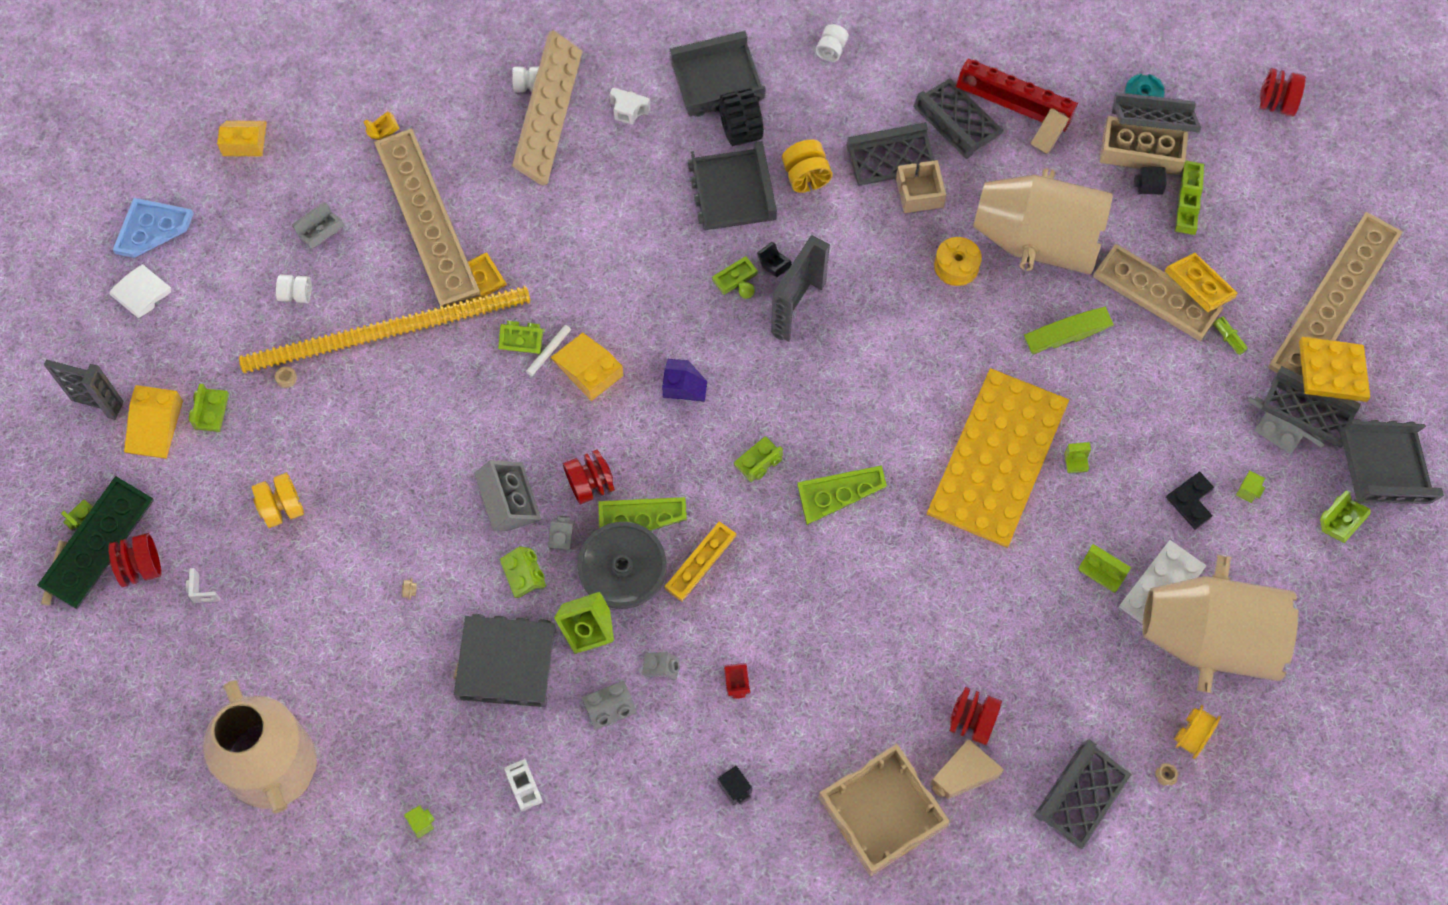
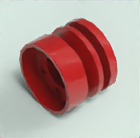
(1282, 92)
(589, 476)
(129, 561)
(975, 715)

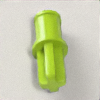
(1230, 335)

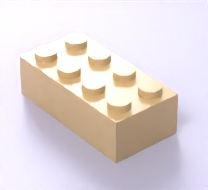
(1143, 146)

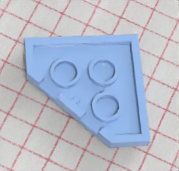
(149, 226)

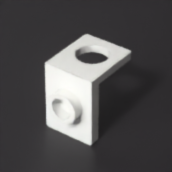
(192, 589)

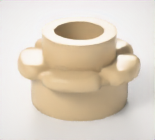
(408, 588)
(1166, 768)

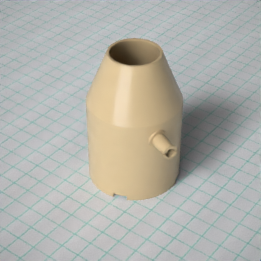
(1044, 220)
(1223, 625)
(274, 768)

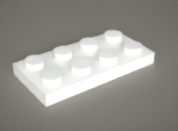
(1169, 567)

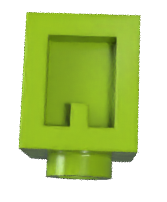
(1076, 457)
(77, 515)

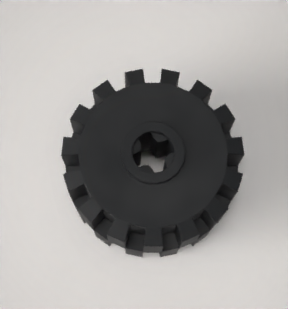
(741, 117)

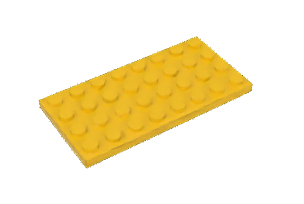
(998, 457)

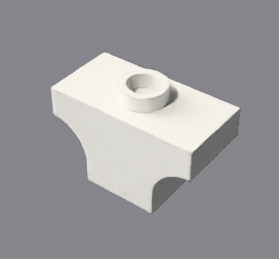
(628, 105)
(523, 785)

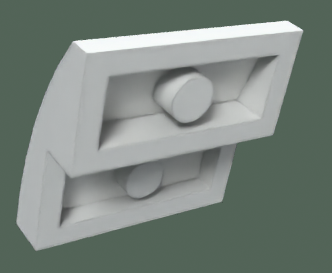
(140, 291)

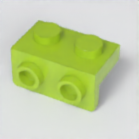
(1343, 517)
(522, 571)

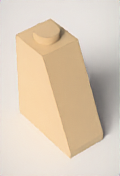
(965, 771)

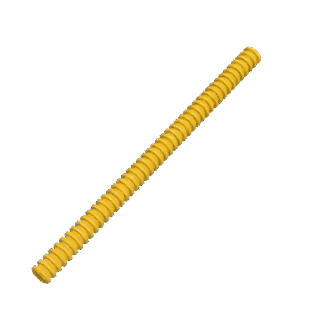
(383, 329)

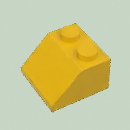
(241, 138)

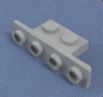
(1281, 432)

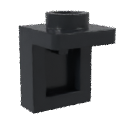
(773, 260)

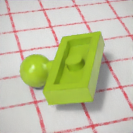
(737, 276)

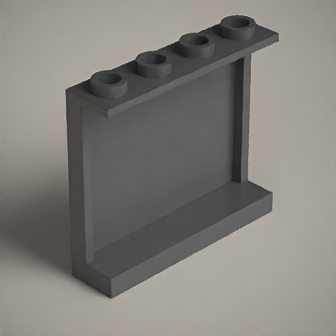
(713, 69)
(733, 188)
(806, 270)
(1387, 462)
(504, 660)

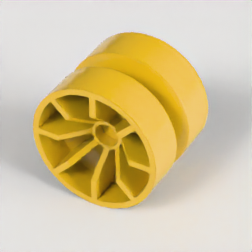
(806, 163)
(271, 504)

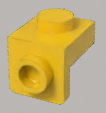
(381, 127)

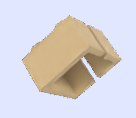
(921, 192)

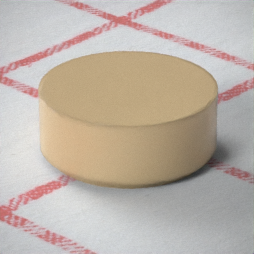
(285, 377)

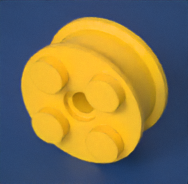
(957, 261)
(1197, 732)

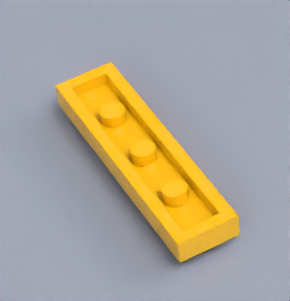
(700, 561)

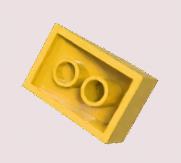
(588, 365)
(152, 421)

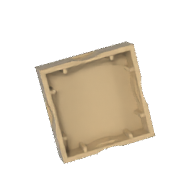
(883, 810)

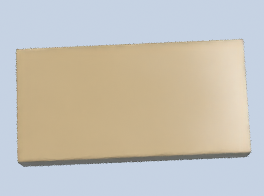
(1049, 131)

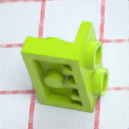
(521, 338)
(208, 409)
(758, 459)
(1104, 568)

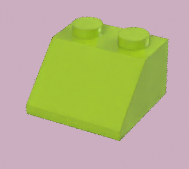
(586, 622)

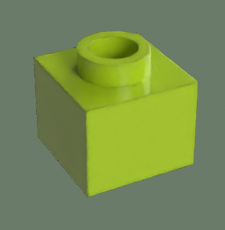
(1251, 487)
(420, 820)

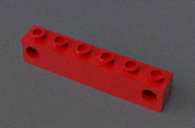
(1012, 92)

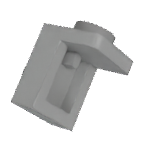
(561, 532)
(661, 665)

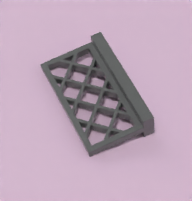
(1156, 112)
(947, 125)
(884, 139)
(1293, 385)
(87, 386)
(1066, 781)

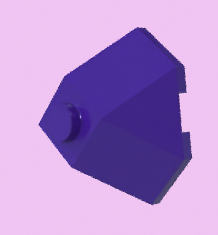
(683, 381)

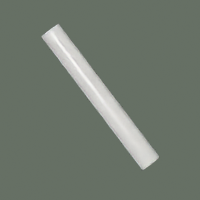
(548, 350)

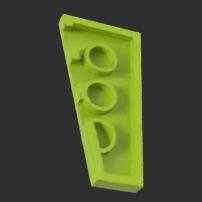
(831, 493)
(645, 512)

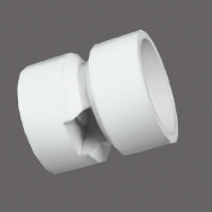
(832, 42)
(524, 79)
(289, 288)

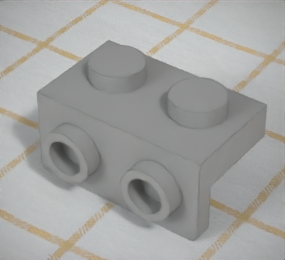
(317, 225)
(609, 705)

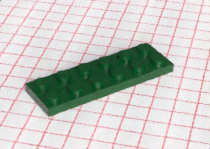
(87, 551)

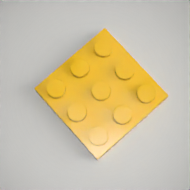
(1334, 369)

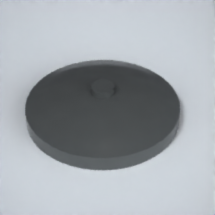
(622, 564)

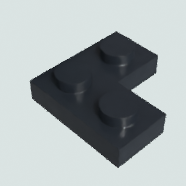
(1187, 498)

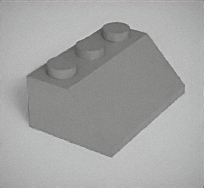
(507, 495)

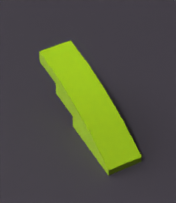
(1189, 198)
(1069, 329)

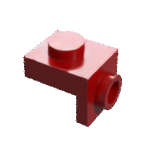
(737, 680)

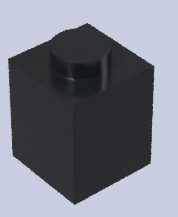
(1151, 180)
(735, 786)

